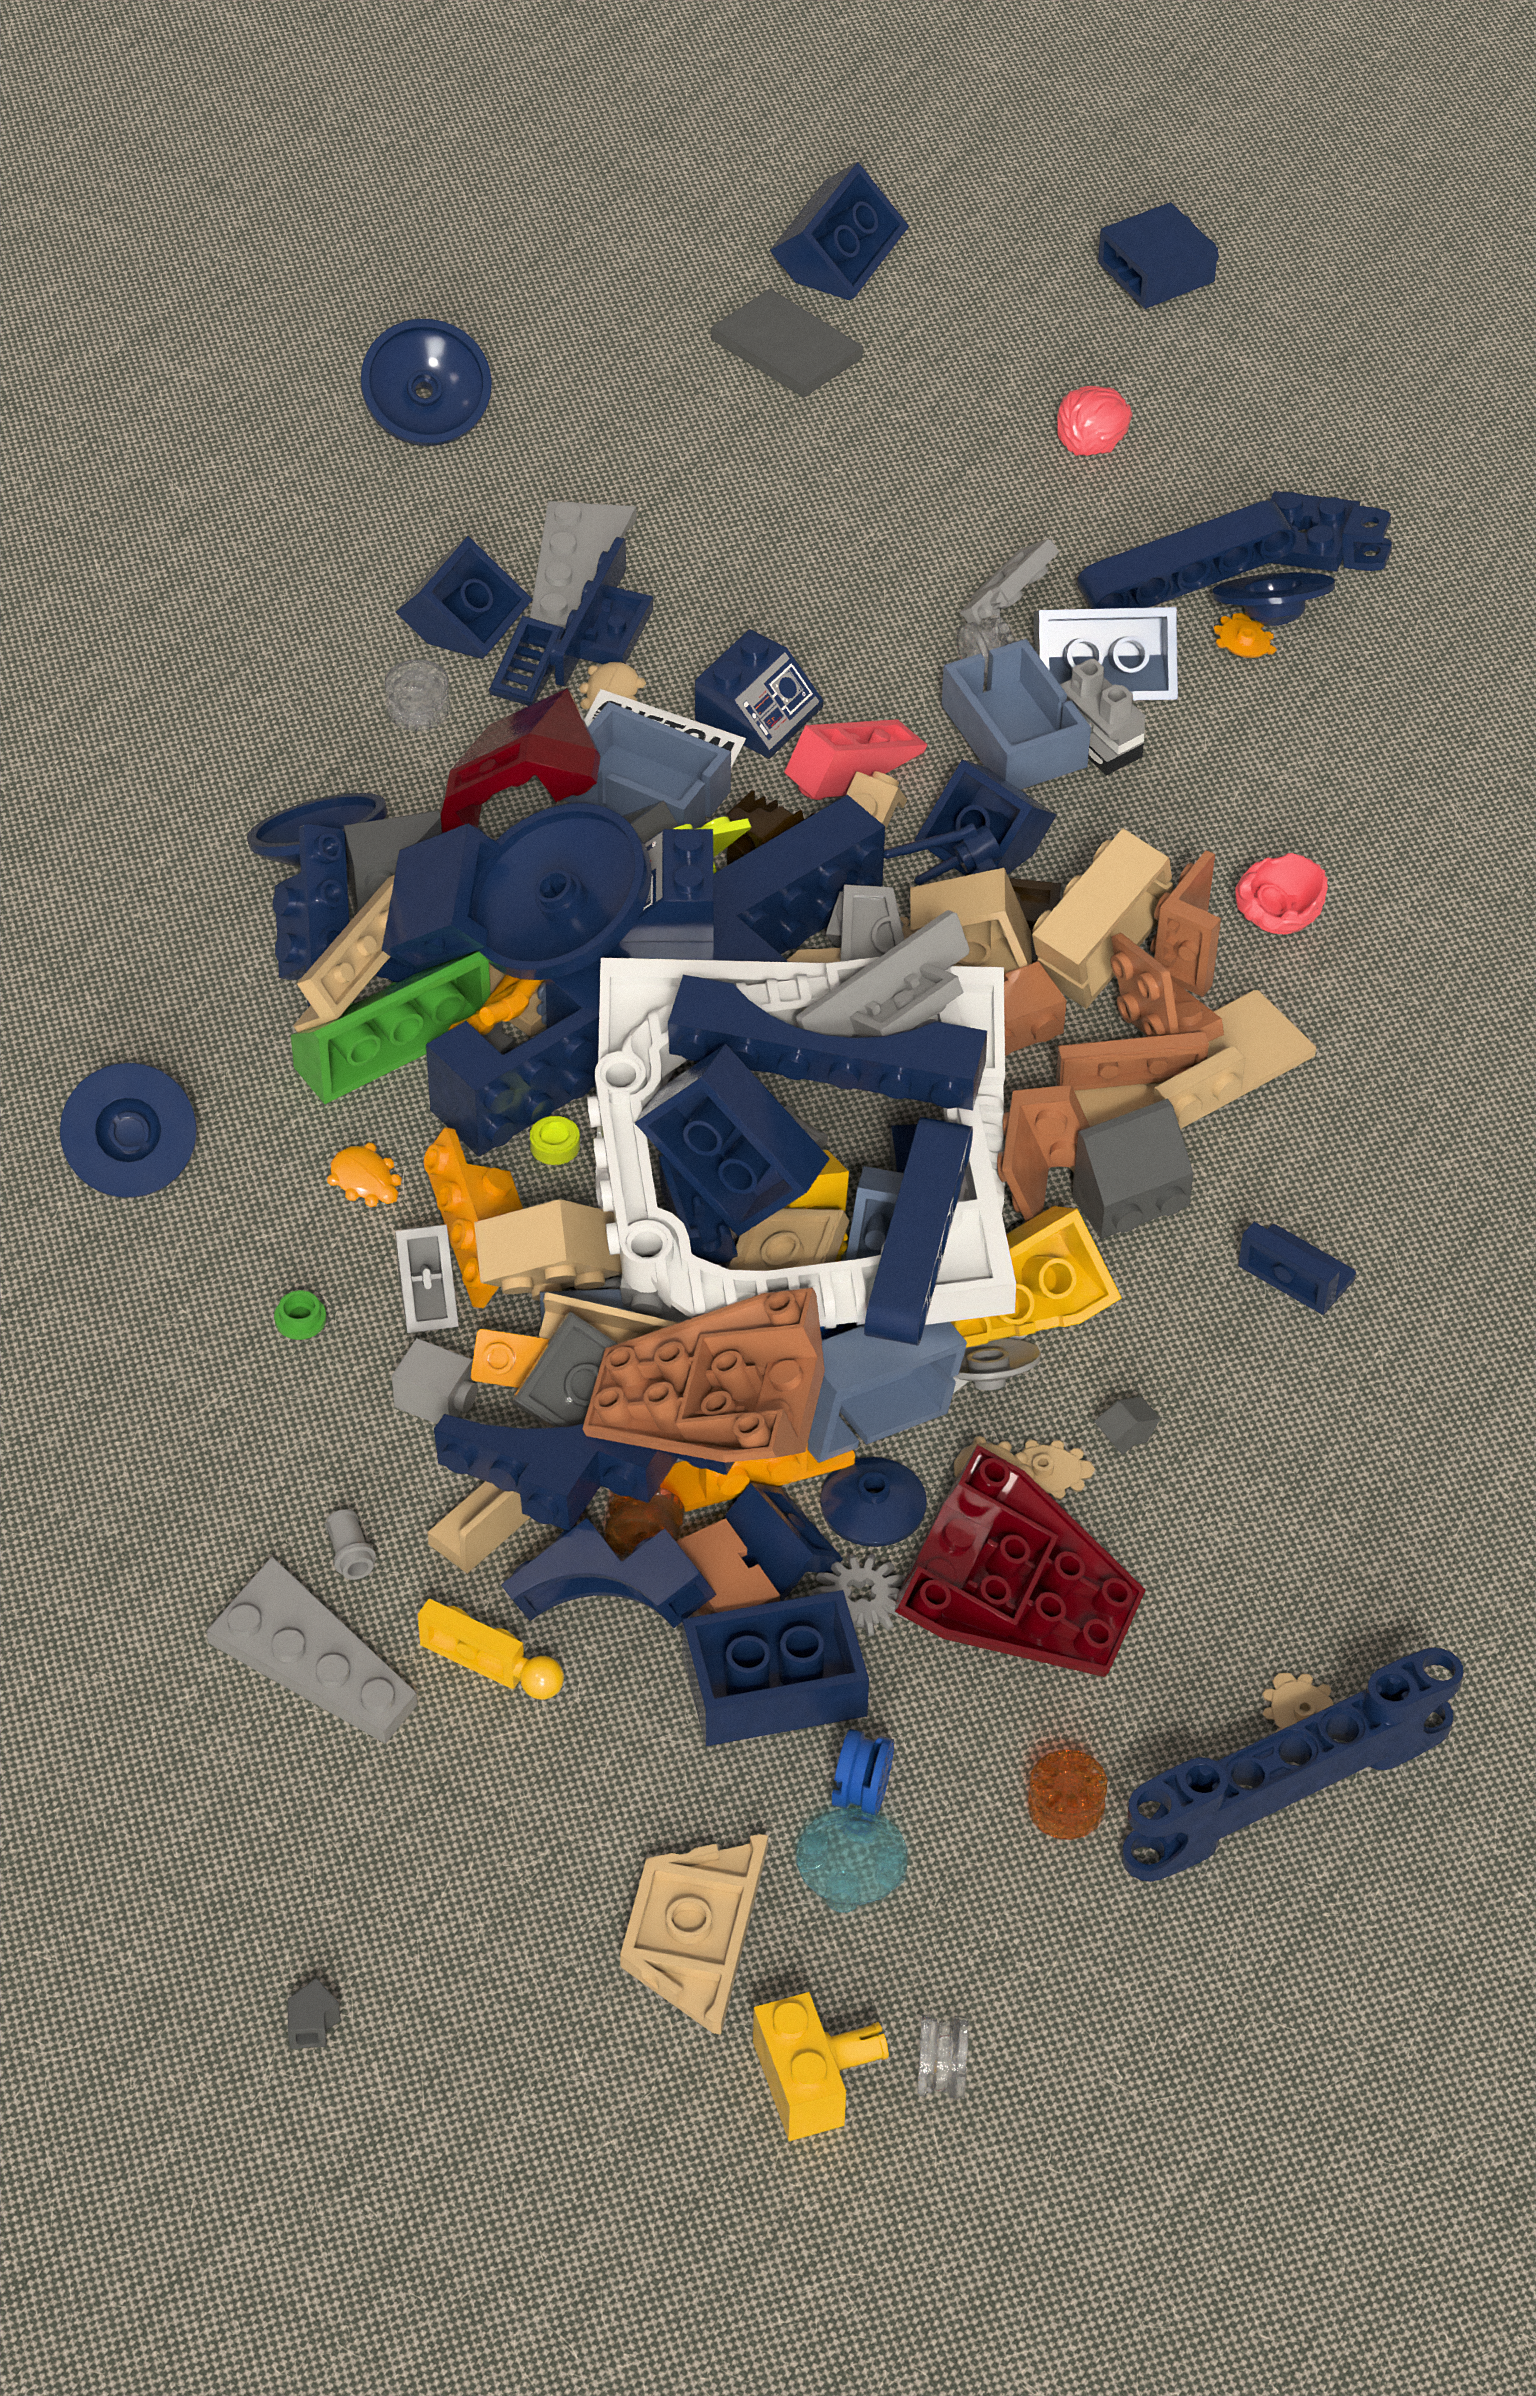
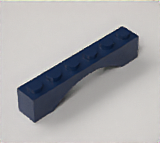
(927, 1064)

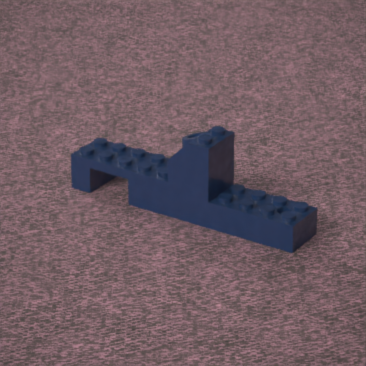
(760, 911)

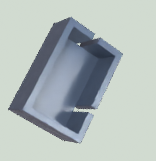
(1023, 718)
(655, 763)
(882, 1386)

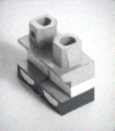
(1113, 719)

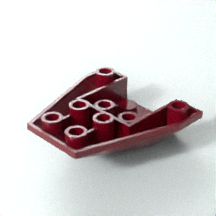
(538, 740)
(1018, 1574)

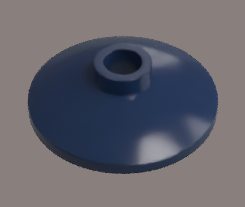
(873, 1517)

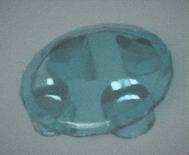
(851, 1858)

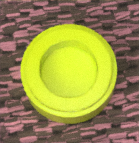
(554, 1140)

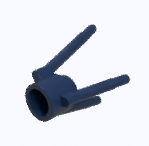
(976, 850)

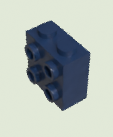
(1157, 255)

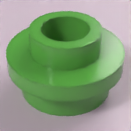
(300, 1305)

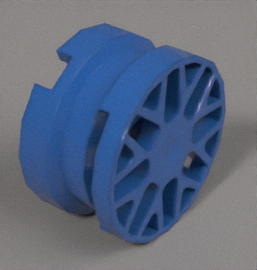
(856, 1771)

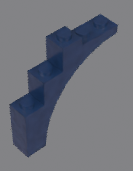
(556, 1466)

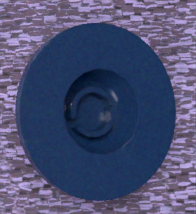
(1274, 597)
(128, 1130)

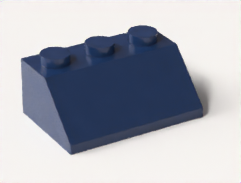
(840, 235)

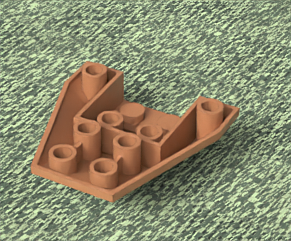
(718, 1383)

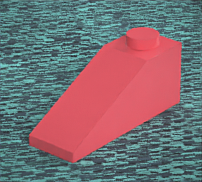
(834, 752)

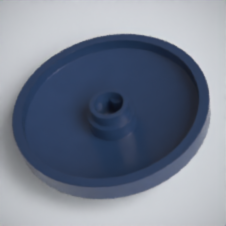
(560, 891)

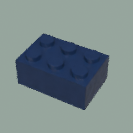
(732, 1140)
(775, 1667)

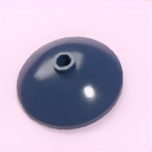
(428, 357)
(278, 835)

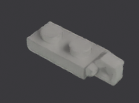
(1006, 584)

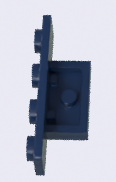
(606, 620)
(313, 903)

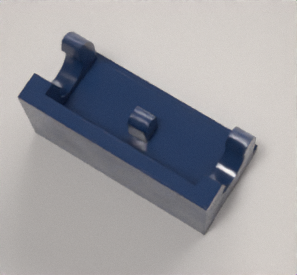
(707, 1231)

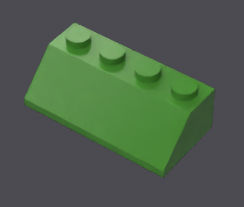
(389, 1026)

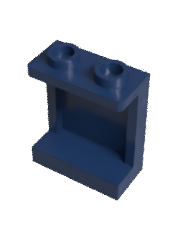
(433, 899)

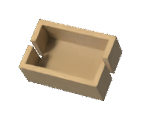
(1108, 899)

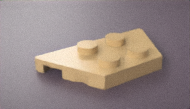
(694, 1925)

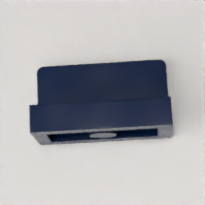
(1294, 1266)
(779, 1537)

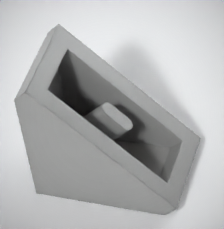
(426, 1278)

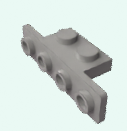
(896, 988)

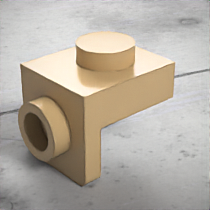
(877, 795)

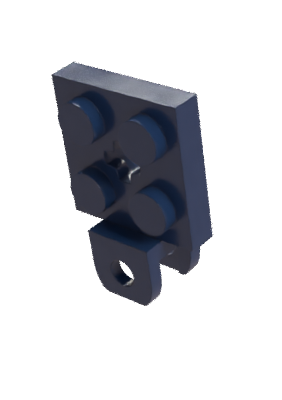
(1334, 532)

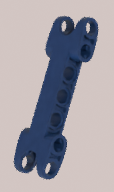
(1203, 1795)

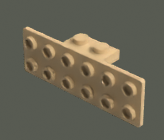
(1253, 1051)

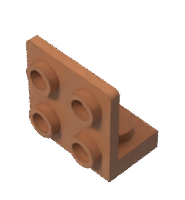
(1186, 931)
(1155, 1000)
(1038, 1136)

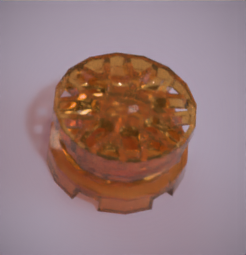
(636, 1520)
(1066, 1795)

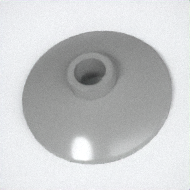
(996, 1361)

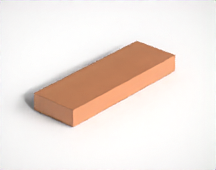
(1129, 1060)

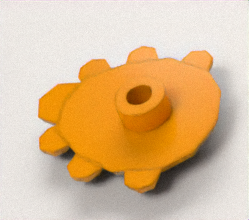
(1244, 636)
(365, 1175)

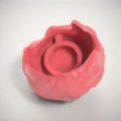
(1092, 420)
(1282, 893)

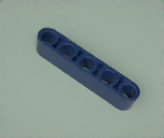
(1189, 559)
(918, 1231)

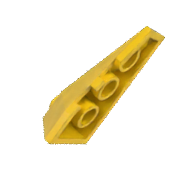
(1056, 1278)

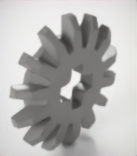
(883, 1591)

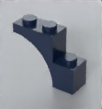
(586, 1566)

